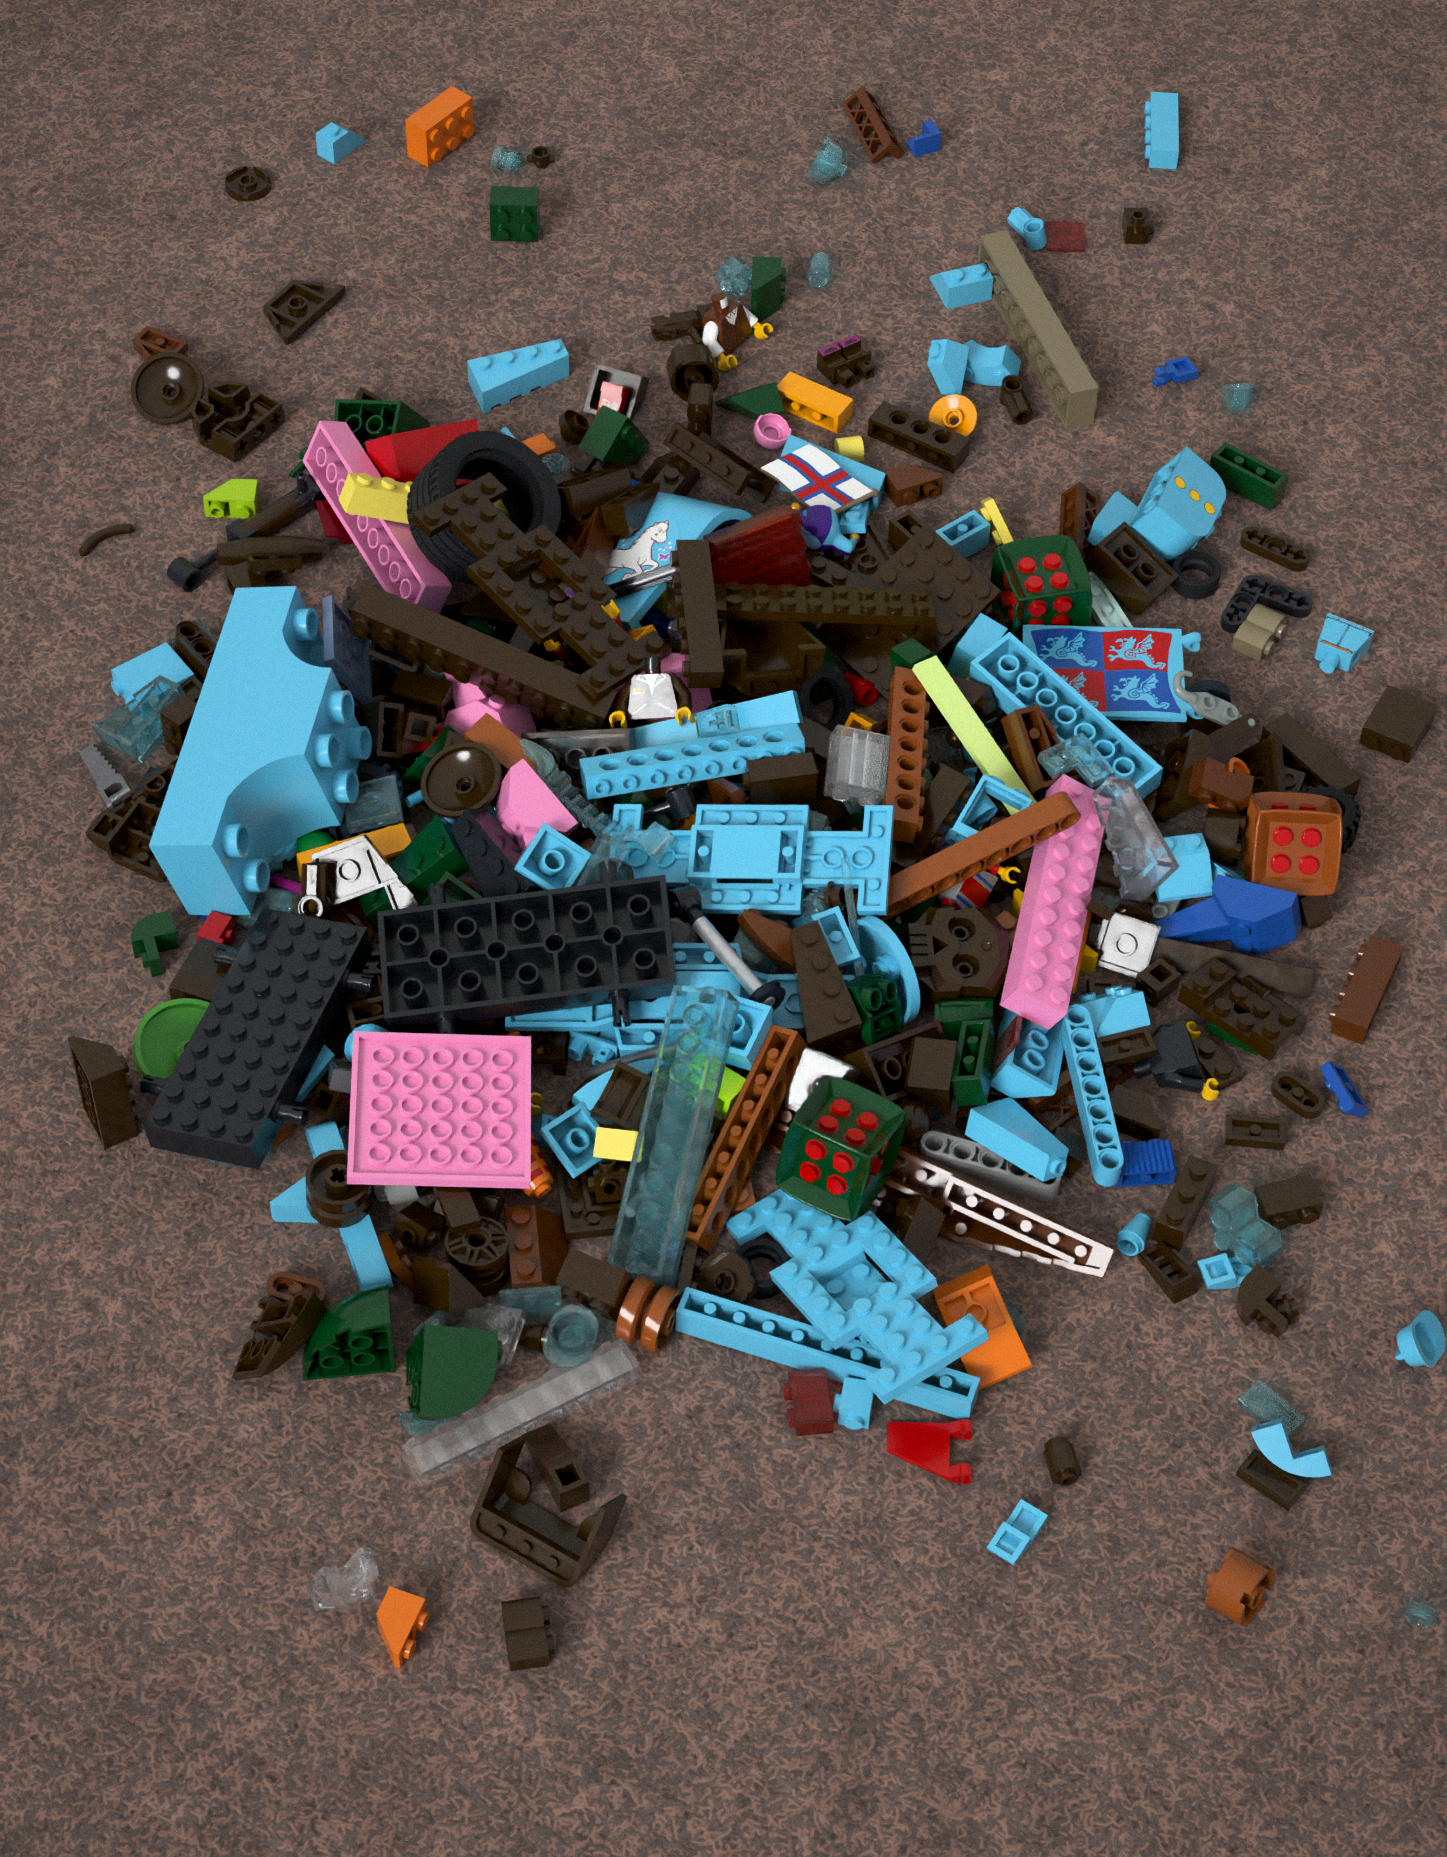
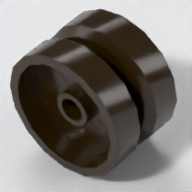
(330, 1197)

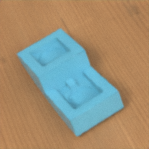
(1222, 1272)
(1017, 1532)

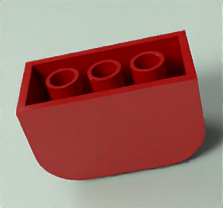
(406, 453)

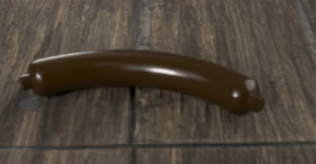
(104, 534)

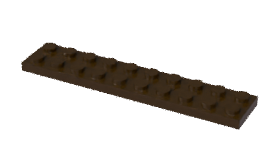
(818, 604)

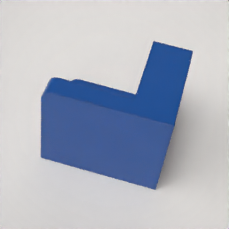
(927, 142)

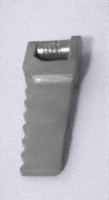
(105, 776)

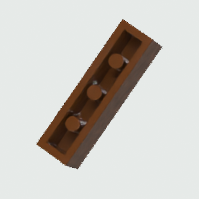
(1366, 989)

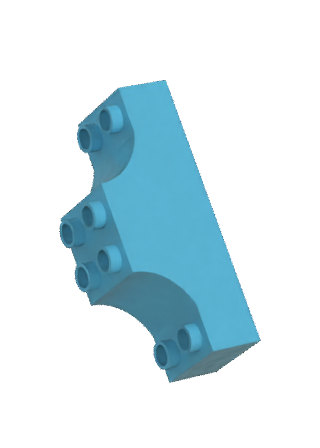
(262, 755)

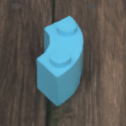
(990, 365)

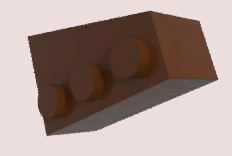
(1028, 735)

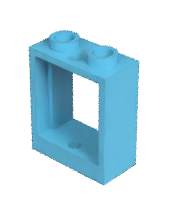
(995, 787)

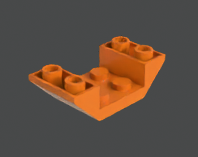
(980, 1296)

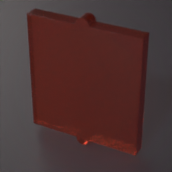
(1065, 236)
(1007, 1042)

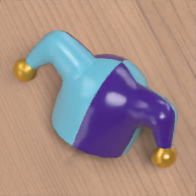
(822, 530)

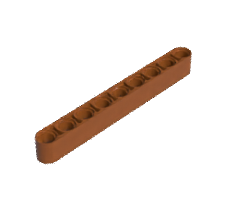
(978, 852)

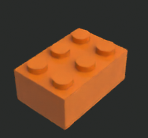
(439, 126)

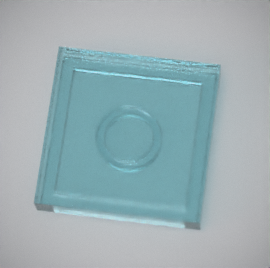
(375, 806)

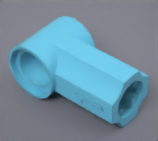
(1028, 228)

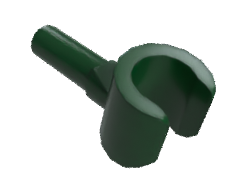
(301, 465)

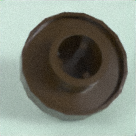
(573, 426)

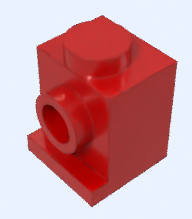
(218, 928)

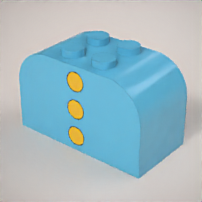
(1179, 505)

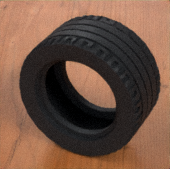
(530, 496)

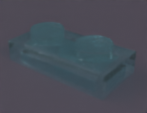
(1267, 1406)

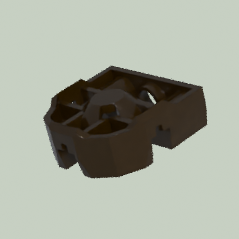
(235, 435)

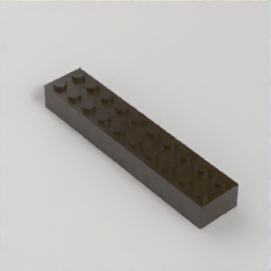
(477, 659)

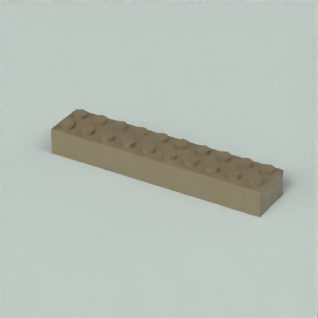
(1039, 331)

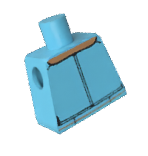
(1342, 644)

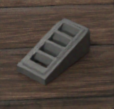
(340, 1076)

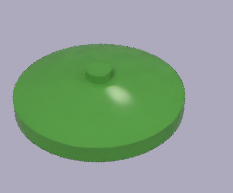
(165, 1035)

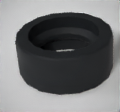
(1197, 561)
(765, 1249)

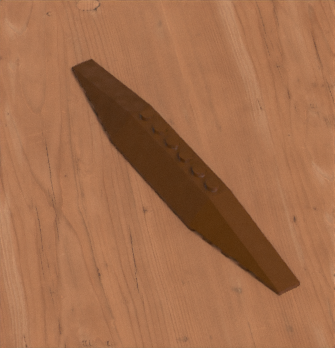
(978, 1211)

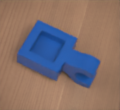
(1177, 369)

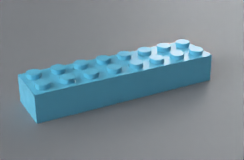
(1024, 680)

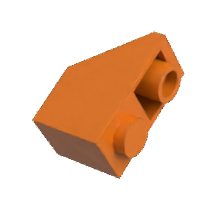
(399, 1621)

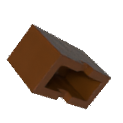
(1220, 787)

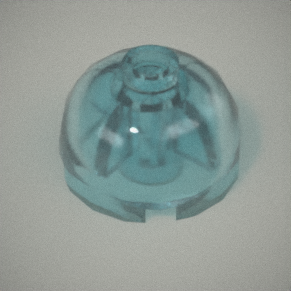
(828, 162)

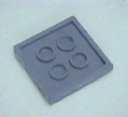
(345, 651)

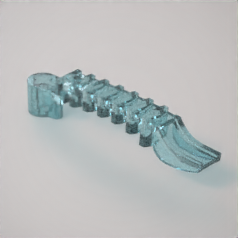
(654, 842)

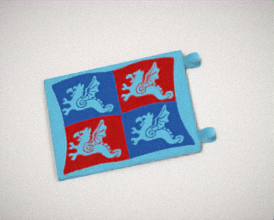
(1119, 669)

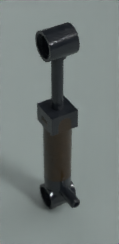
(262, 524)

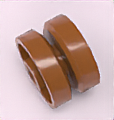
(648, 1314)

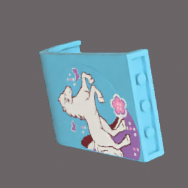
(669, 520)

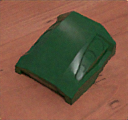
(876, 1004)
(953, 1012)

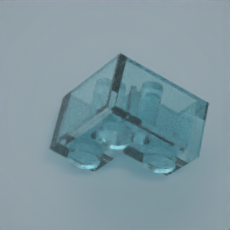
(1240, 1229)

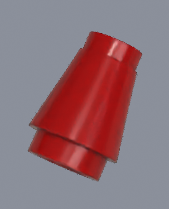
(862, 689)

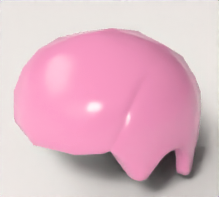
(771, 431)

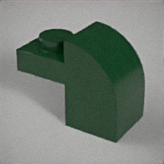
(151, 936)

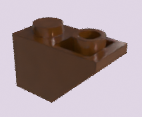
(911, 484)

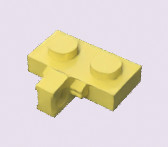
(991, 514)

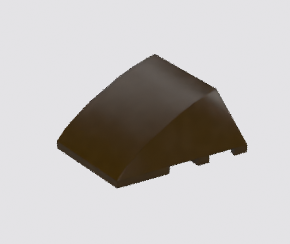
(278, 1333)

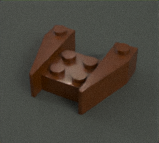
(588, 542)

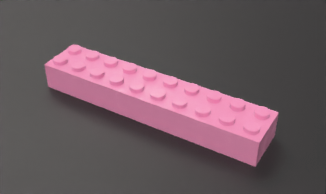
(383, 543)
(1054, 914)

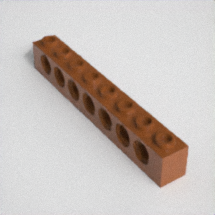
(905, 760)
(743, 1135)

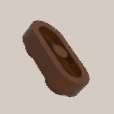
(293, 1284)

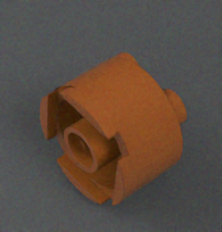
(1239, 1587)

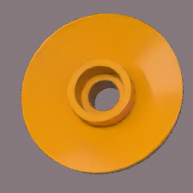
(955, 407)

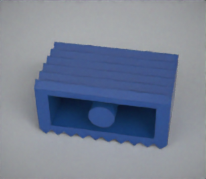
(1147, 1163)

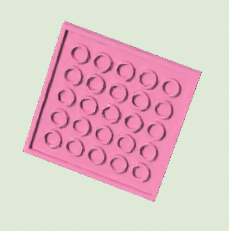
(440, 1110)

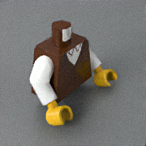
(727, 326)

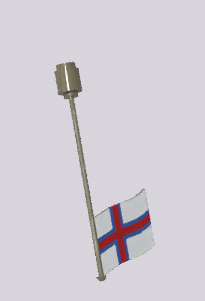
(818, 480)

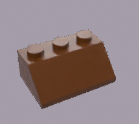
(535, 1246)

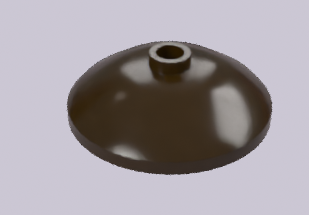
(157, 379)
(456, 770)

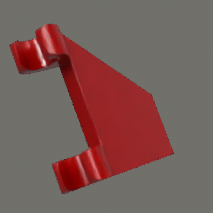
(929, 1446)

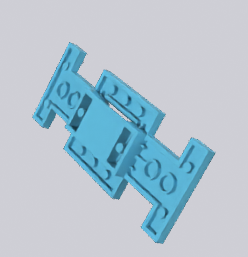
(769, 845)
(850, 1298)

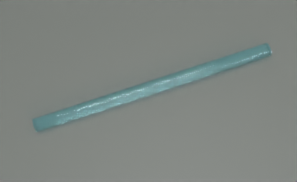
(851, 911)

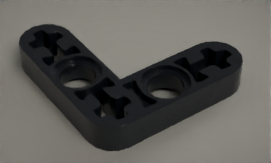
(1254, 596)

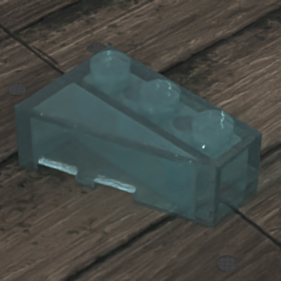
(137, 725)

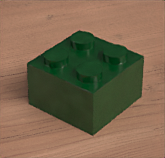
(514, 213)

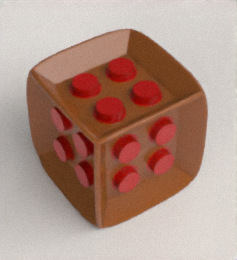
(1293, 842)

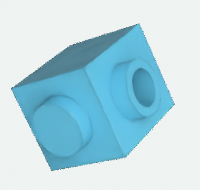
(854, 1404)

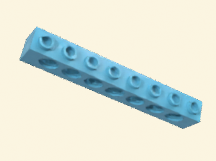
(686, 760)

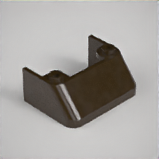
(532, 1534)

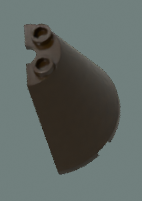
(768, 656)

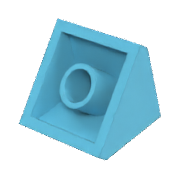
(551, 859)

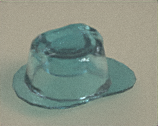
(570, 1336)

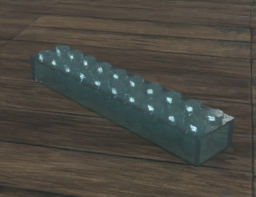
(674, 1133)

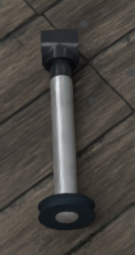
(686, 905)

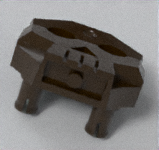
(942, 955)

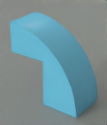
(1276, 1446)

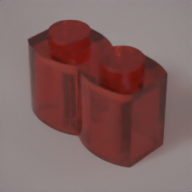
(810, 1402)

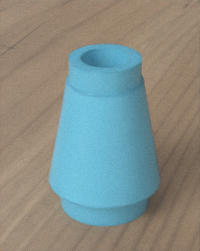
(1133, 1236)

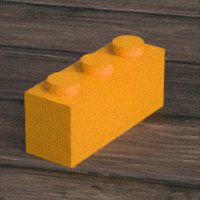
(815, 402)

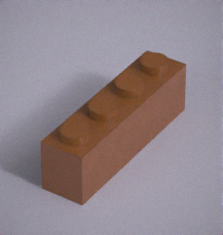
(500, 741)

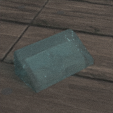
(537, 1302)

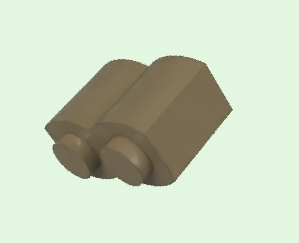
(1258, 632)

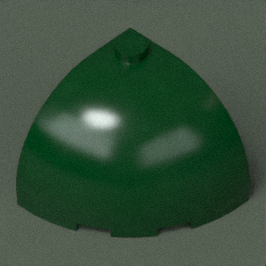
(377, 418)
(352, 1337)
(450, 1370)

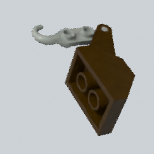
(1195, 746)

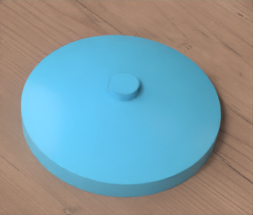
(887, 954)

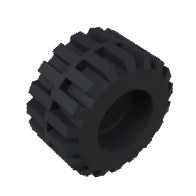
(1350, 811)

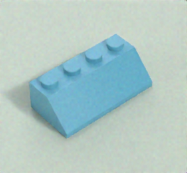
(1033, 1064)

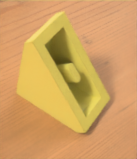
(614, 1144)

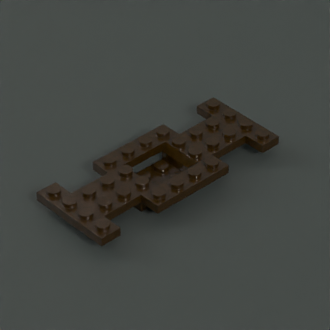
(529, 596)

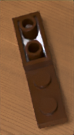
(769, 937)

